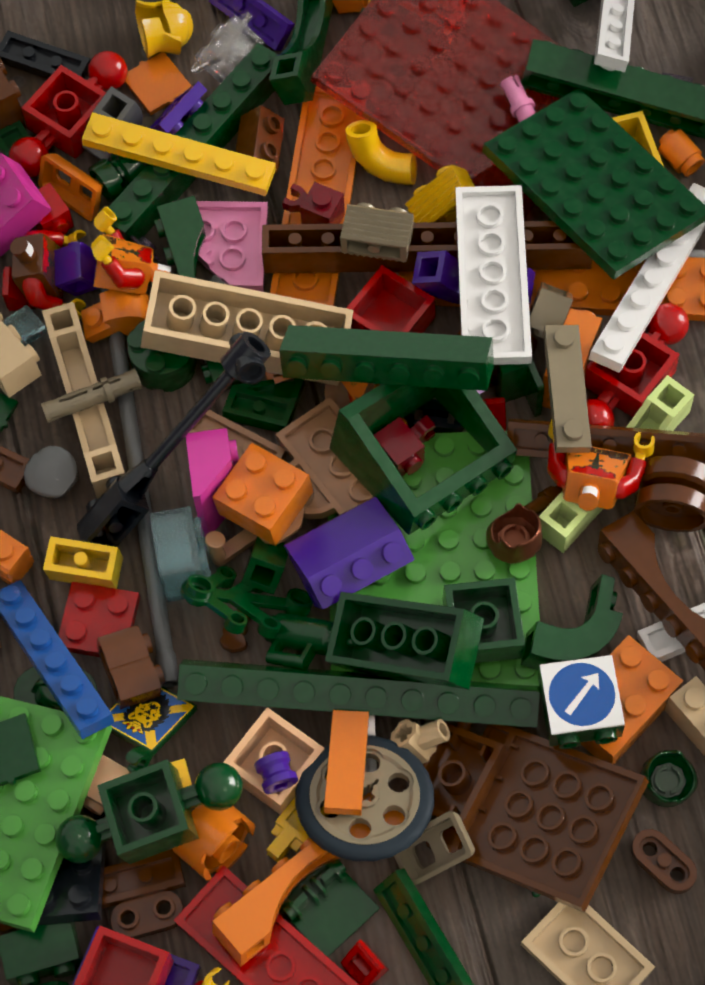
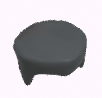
(51, 472)

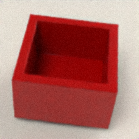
(392, 305)
(123, 961)

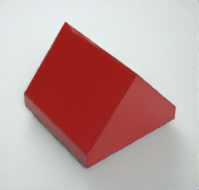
(364, 964)

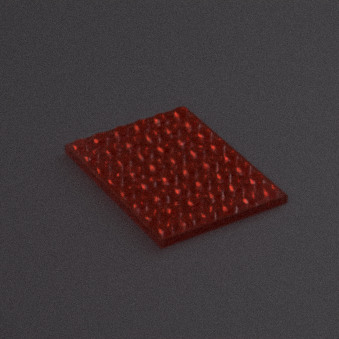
(435, 78)

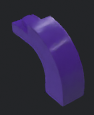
(439, 275)

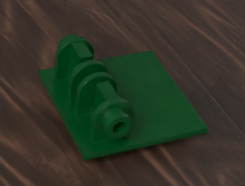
(328, 907)

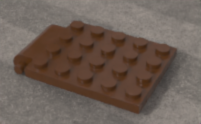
(533, 808)

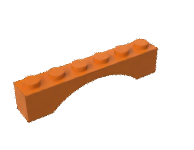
(249, 922)

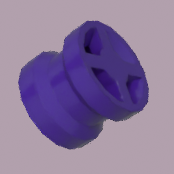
(276, 772)

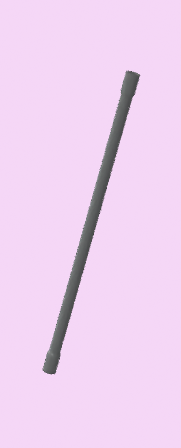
(165, 654)

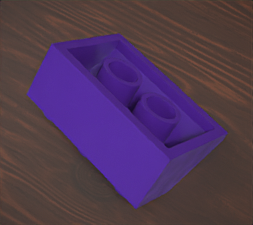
(348, 552)

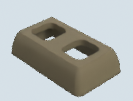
(443, 858)

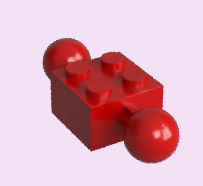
(63, 109)
(642, 371)

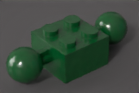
(148, 812)

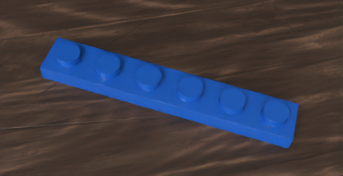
(53, 661)

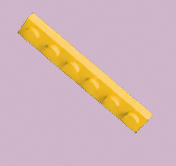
(179, 154)

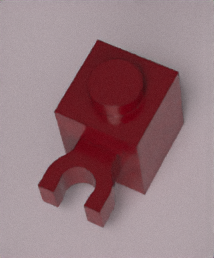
(319, 206)
(406, 445)

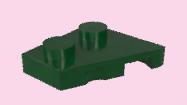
(264, 403)

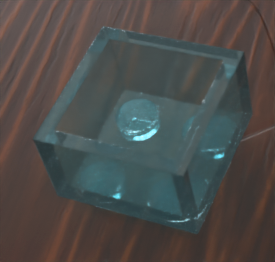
(178, 549)

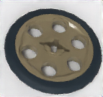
(384, 839)

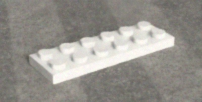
(494, 270)

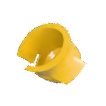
(163, 26)

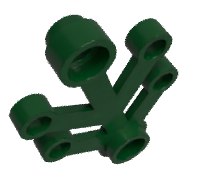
(203, 592)

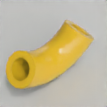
(377, 158)

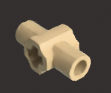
(420, 739)

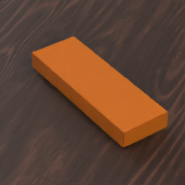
(346, 763)

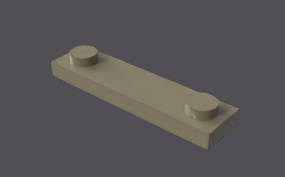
(567, 389)

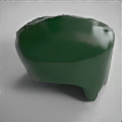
(670, 778)

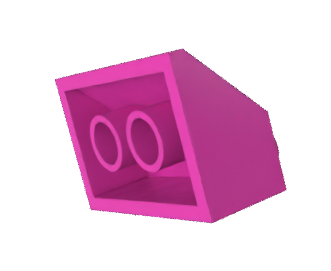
(210, 461)

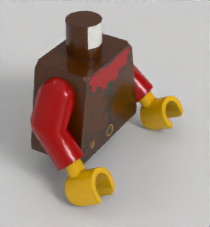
(35, 267)

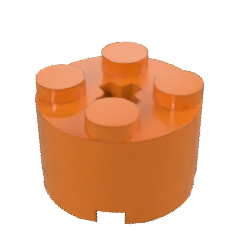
(219, 840)

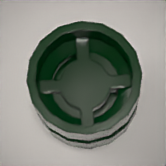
(115, 174)

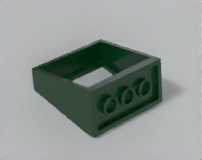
(362, 454)

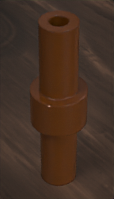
(544, 499)

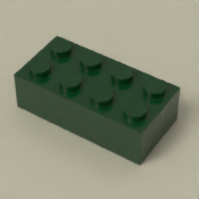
(405, 640)

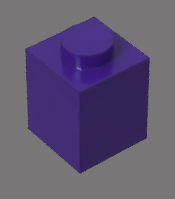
(75, 268)

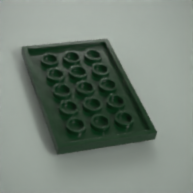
(596, 182)

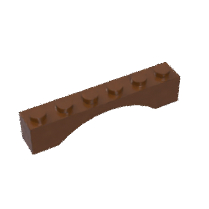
(631, 550)

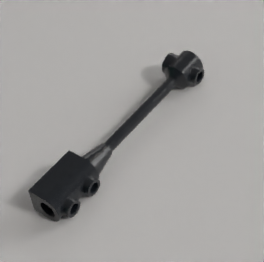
(125, 500)

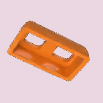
(71, 192)

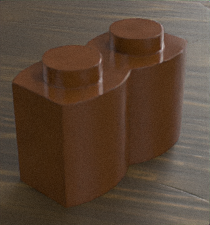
(130, 666)

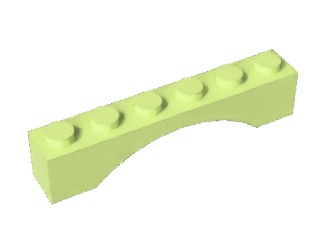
(661, 410)

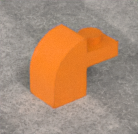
(114, 313)

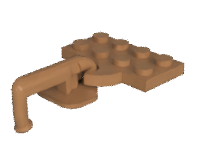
(333, 484)

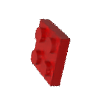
(95, 612)

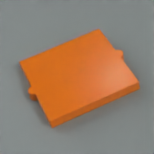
(156, 82)

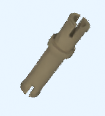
(92, 395)

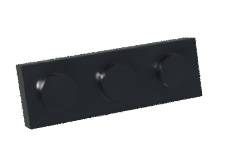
(39, 57)

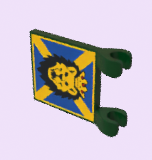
(150, 725)

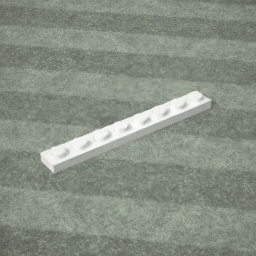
(644, 298)

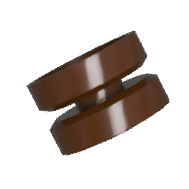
(672, 494)

